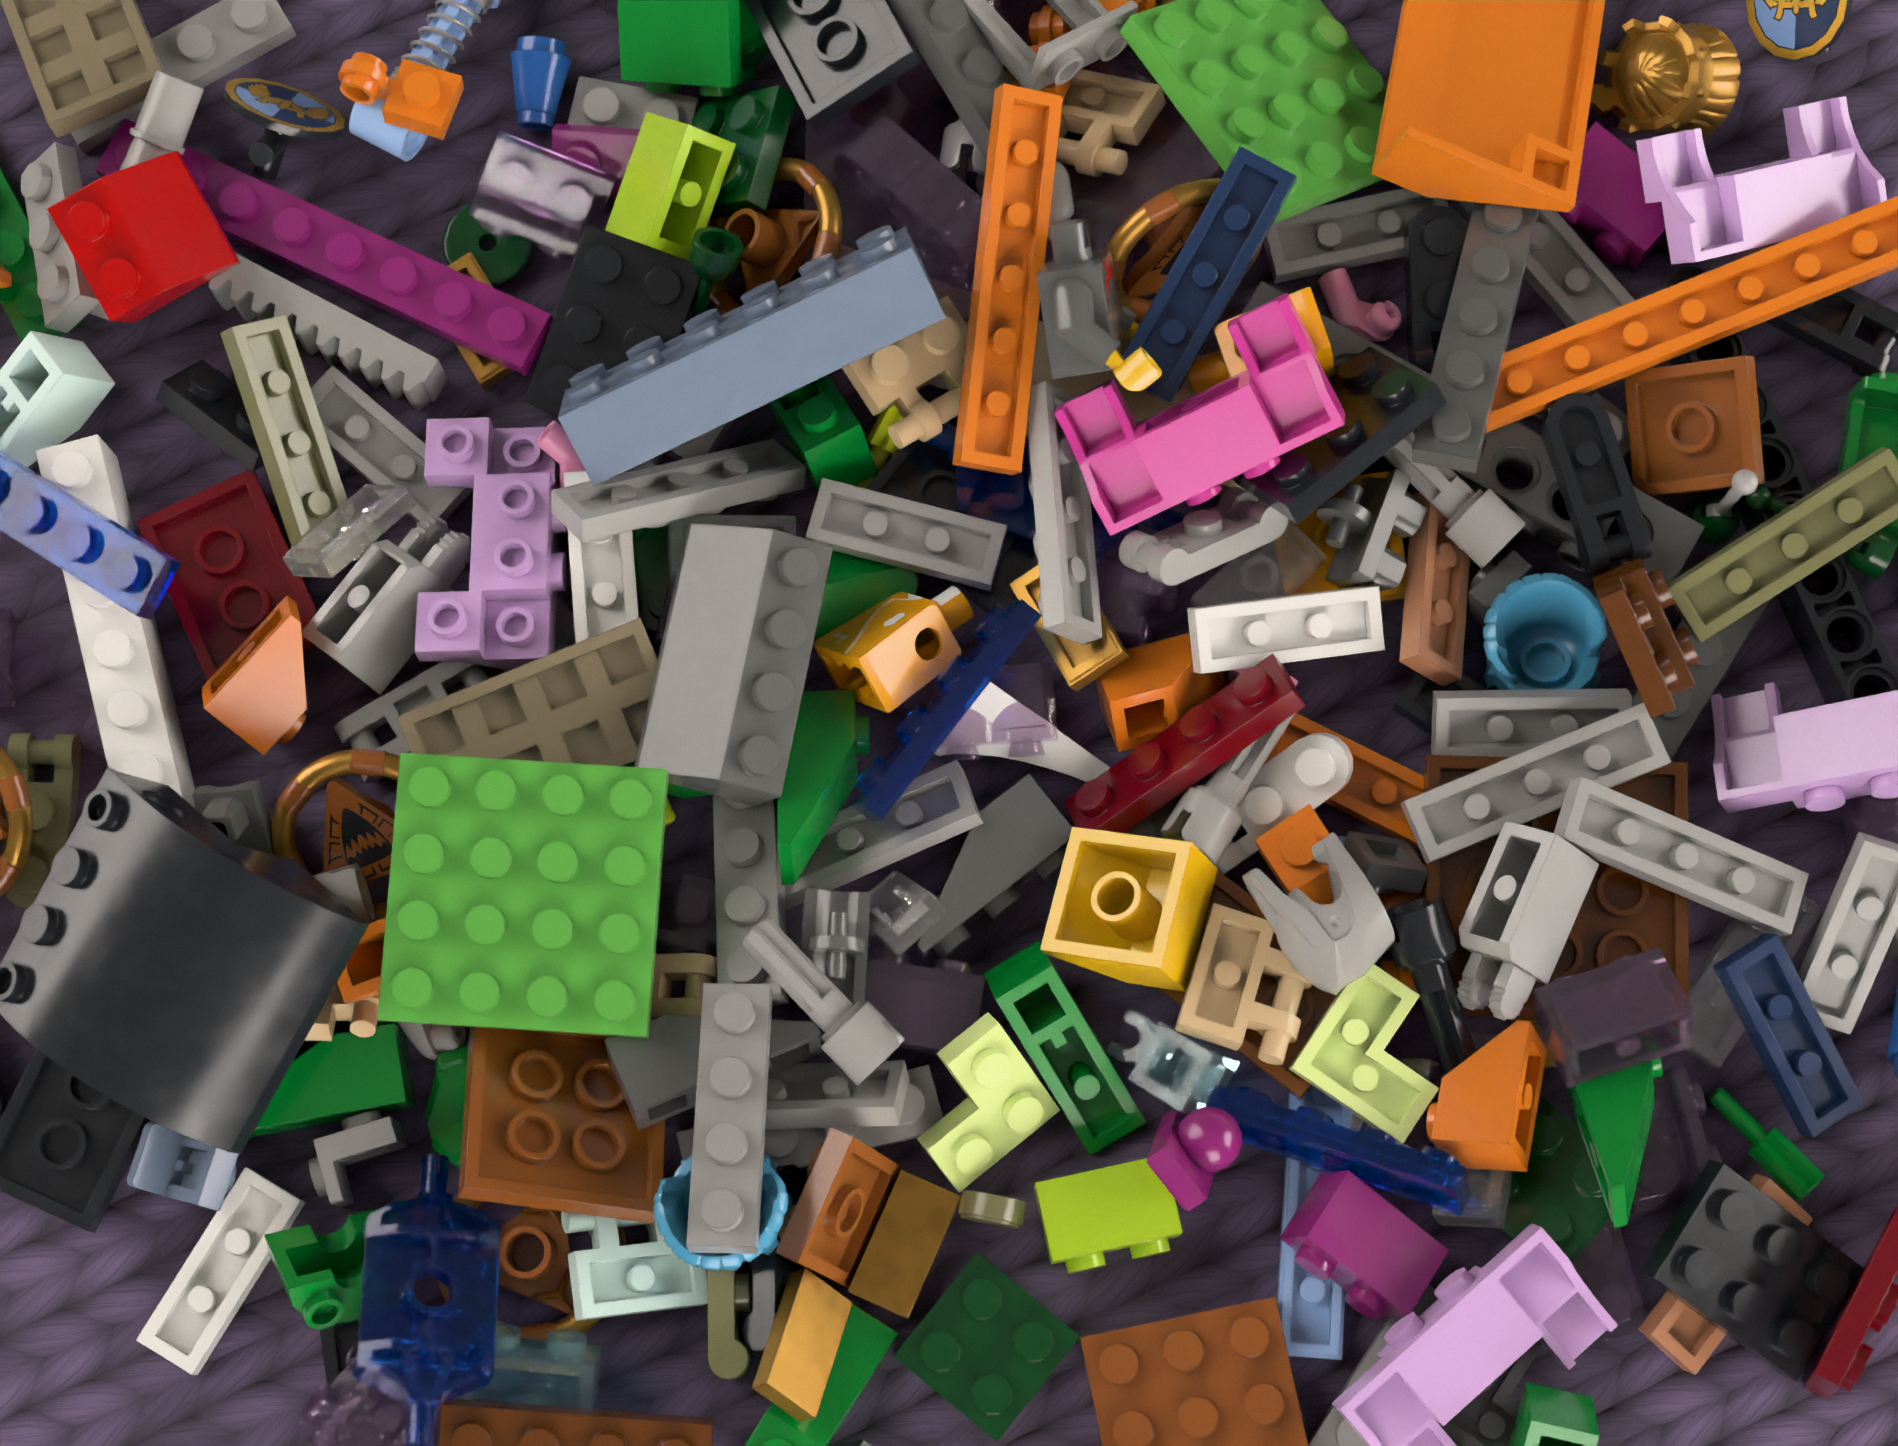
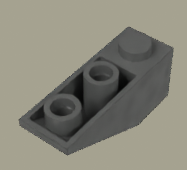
(1017, 841)

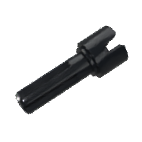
(1424, 947)

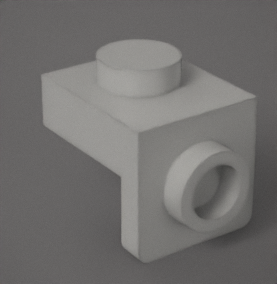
(361, 1139)

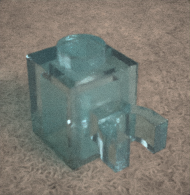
(1174, 1064)

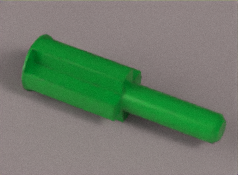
(1770, 1148)

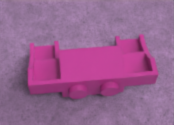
(1210, 436)

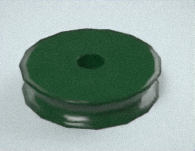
(466, 235)

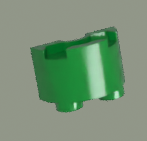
(321, 1270)

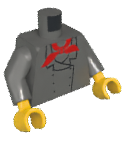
(1084, 312)

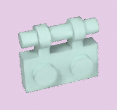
(628, 1277)

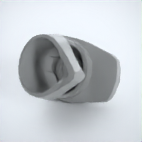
(1329, 941)

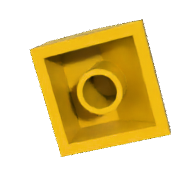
(1130, 907)

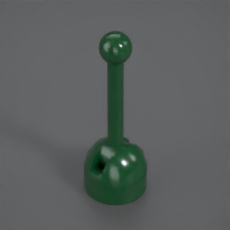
(714, 259)
(1867, 557)

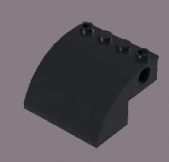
(174, 962)

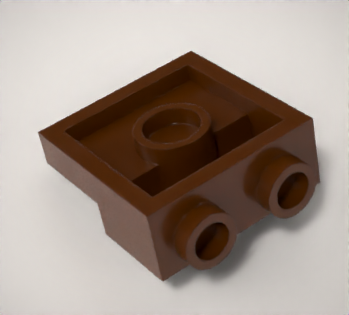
(1652, 651)

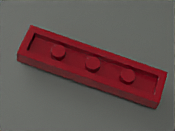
(1187, 749)

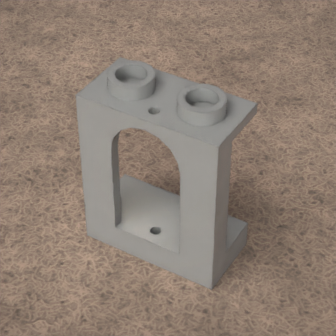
(1092, 38)

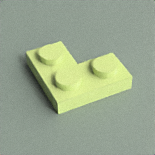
(1349, 1058)
(1001, 1106)

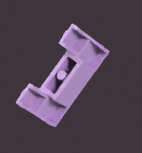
(1760, 203)
(514, 547)
(1804, 754)
(1470, 1338)

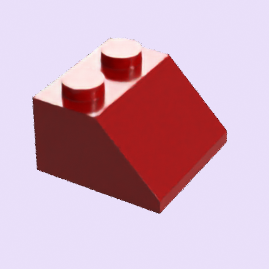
(143, 237)

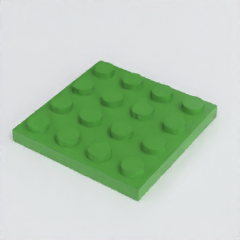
(1272, 82)
(523, 895)

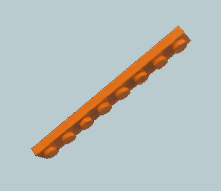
(1696, 312)

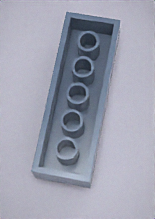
(749, 354)

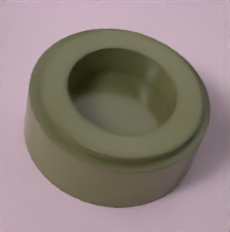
(992, 1209)

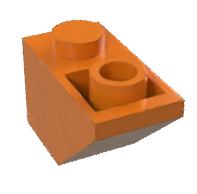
(1153, 690)

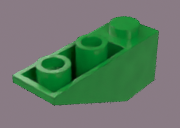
(824, 434)

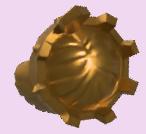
(1669, 77)

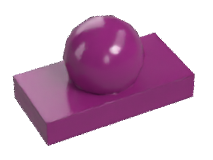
(1192, 1149)

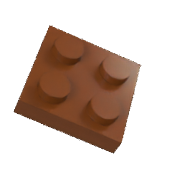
(1694, 425)
(837, 1207)

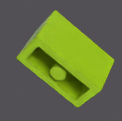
(669, 185)
(1106, 1213)

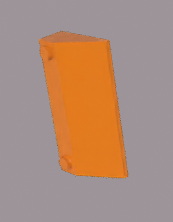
(1490, 100)

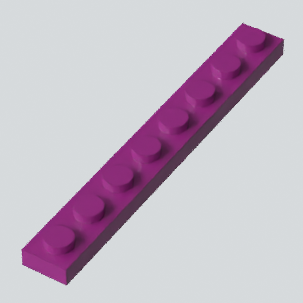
(360, 261)

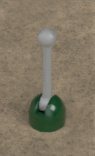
(1722, 509)

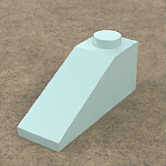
(47, 393)

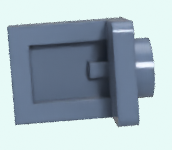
(182, 1168)

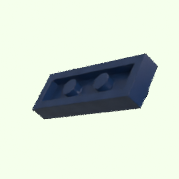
(1788, 1034)

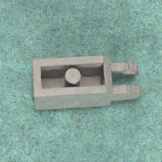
(373, 611)
(1520, 917)

